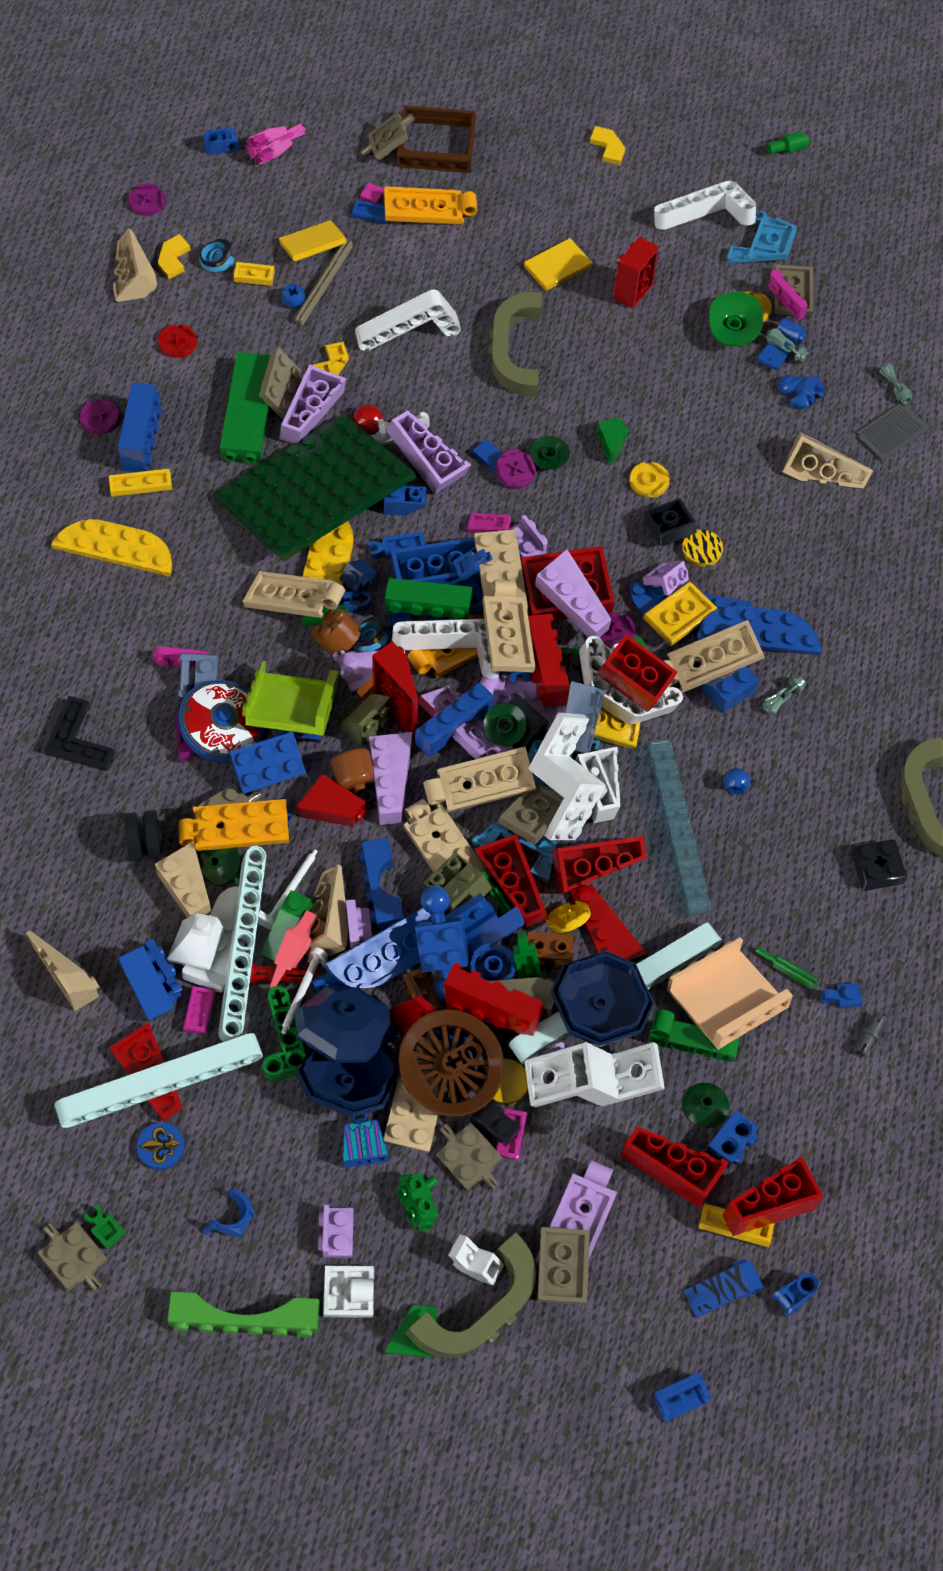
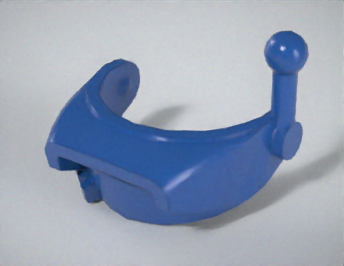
(245, 1215)

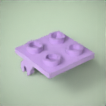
(355, 667)

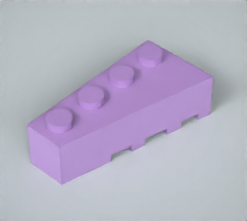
(426, 452)
(572, 595)
(391, 766)

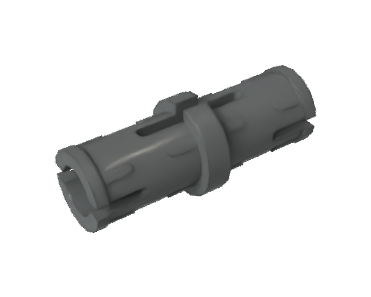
(870, 1034)

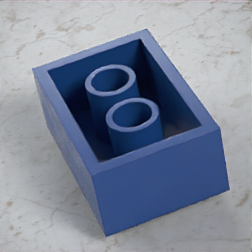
(266, 762)

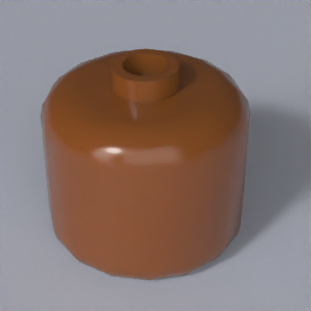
(353, 769)

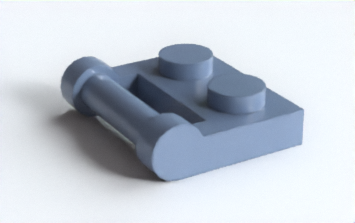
(205, 670)

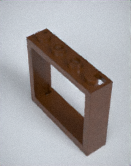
(435, 160)

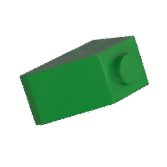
(612, 437)

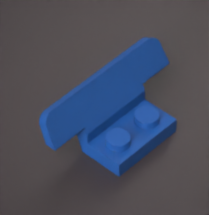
(483, 923)

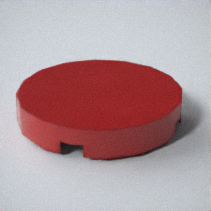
(177, 341)

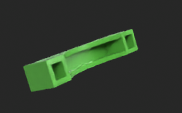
(296, 1316)

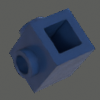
(357, 575)

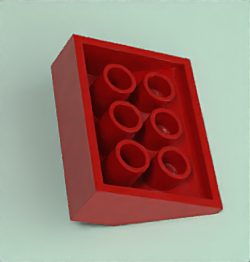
(590, 562)
(394, 679)

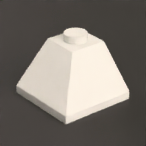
(197, 941)

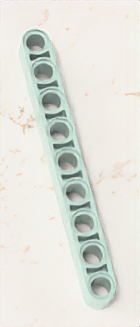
(238, 952)
(158, 1080)

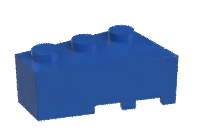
(146, 983)

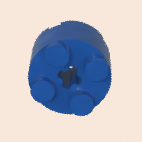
(496, 958)

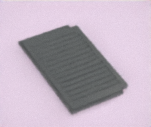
(891, 431)

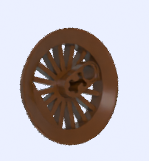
(483, 1044)

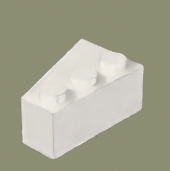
(605, 768)

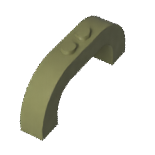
(513, 309)
(916, 797)
(447, 1344)

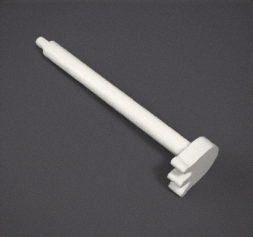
(268, 920)
(315, 956)

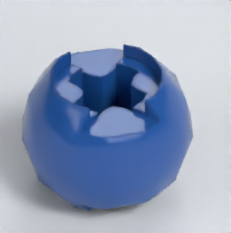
(293, 296)
(736, 781)

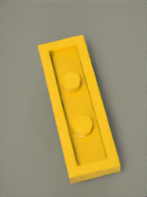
(140, 482)
(714, 1222)

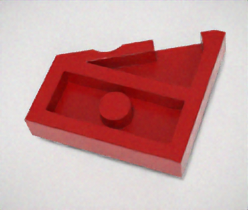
(410, 1011)

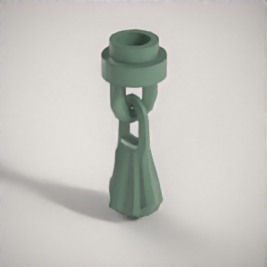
(776, 338)
(904, 396)
(773, 703)

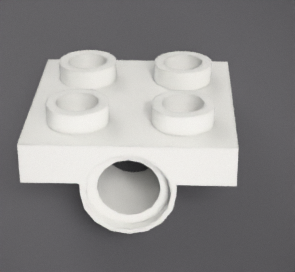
(348, 1291)

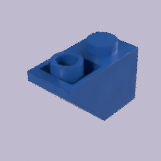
(405, 501)

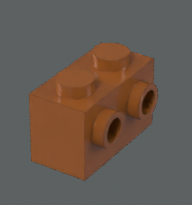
(552, 948)

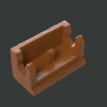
(417, 984)

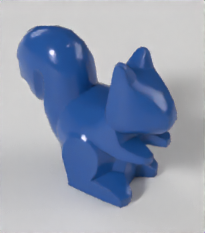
(804, 387)

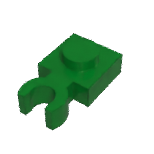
(106, 1229)

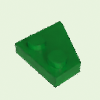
(401, 1343)

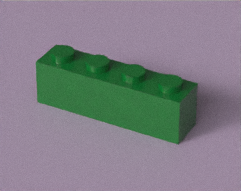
(428, 599)

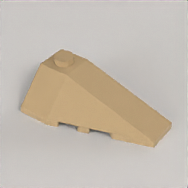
(134, 271)
(331, 923)

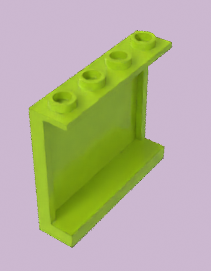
(290, 702)

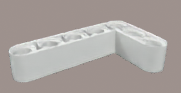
(704, 202)
(407, 316)
(446, 635)

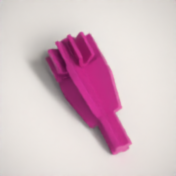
(272, 142)

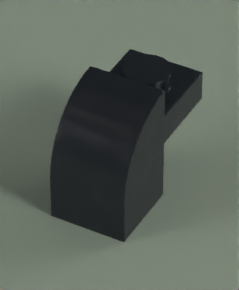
(493, 1122)

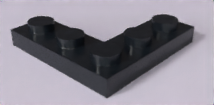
(66, 745)

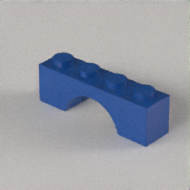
(437, 731)
(377, 859)

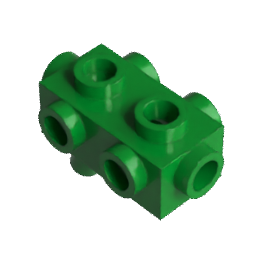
(418, 1201)

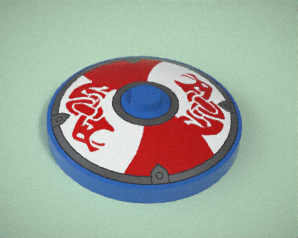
(213, 720)

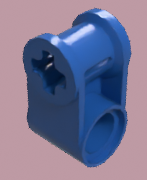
(219, 141)
(792, 1295)

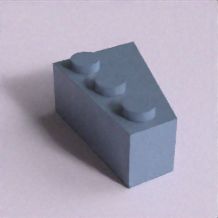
(586, 701)

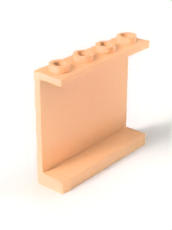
(726, 994)

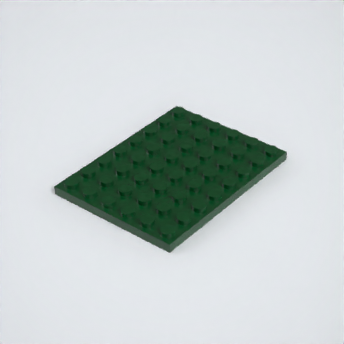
(314, 486)

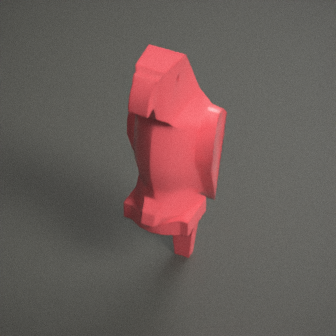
(293, 947)

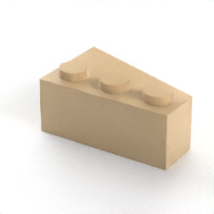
(184, 881)

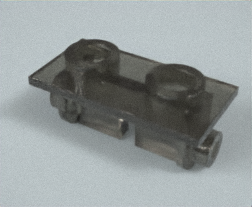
(538, 1119)

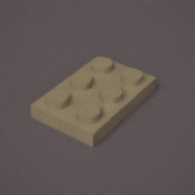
(802, 281)
(280, 382)
(532, 813)
(563, 1266)

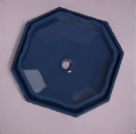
(607, 980)
(344, 1024)
(367, 1087)

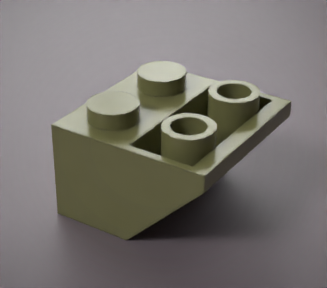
(368, 718)
(460, 881)

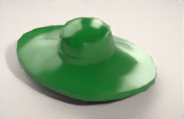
(735, 318)

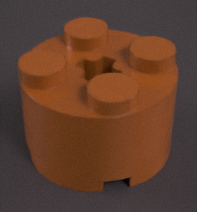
(336, 632)

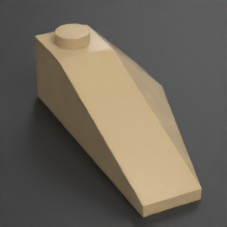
(820, 462)
(70, 978)

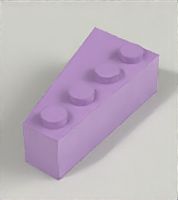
(311, 402)

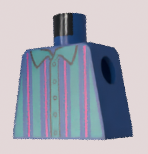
(363, 1143)

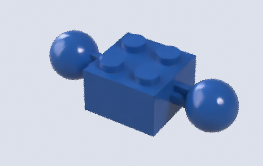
(442, 939)

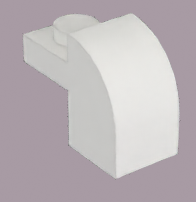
(474, 1261)

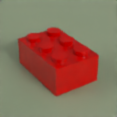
(635, 272)
(637, 673)

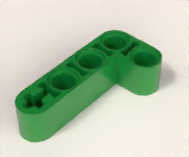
(687, 1037)
(289, 1052)

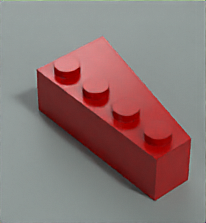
(549, 674)
(588, 862)
(512, 874)
(492, 1001)
(674, 1165)
(775, 1199)

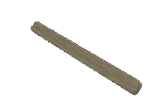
(323, 282)

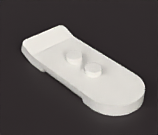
(216, 975)

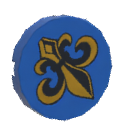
(160, 1146)

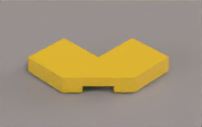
(607, 138)
(168, 259)
(337, 358)

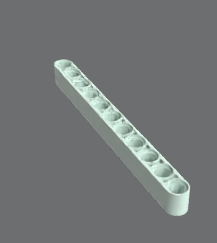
(653, 971)

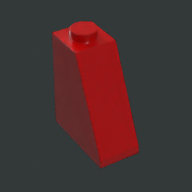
(331, 804)

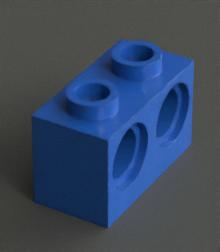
(728, 1137)

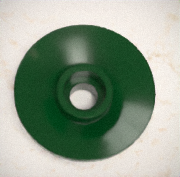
(549, 446)
(497, 716)
(225, 870)
(705, 1115)

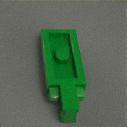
(526, 958)

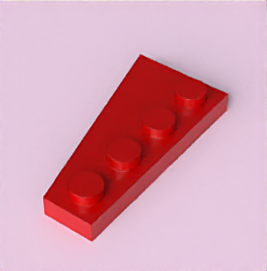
(606, 928)
(141, 1052)

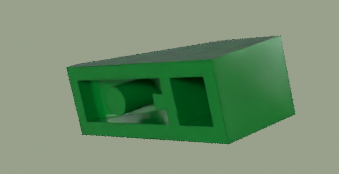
(287, 917)

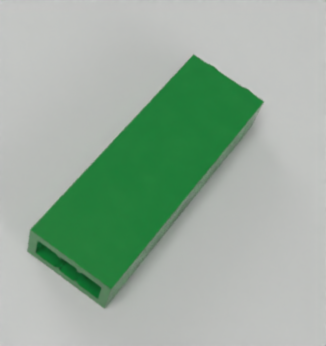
(246, 412)

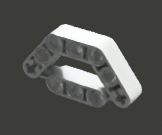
(594, 654)

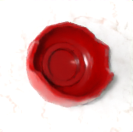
(367, 417)

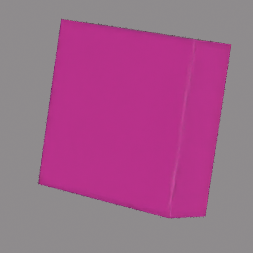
(372, 193)

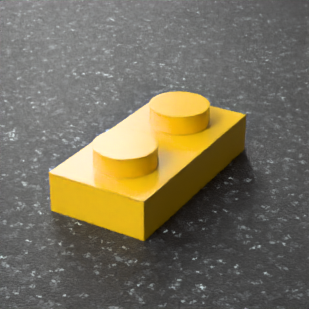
(254, 273)

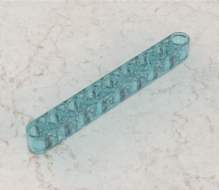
(680, 829)

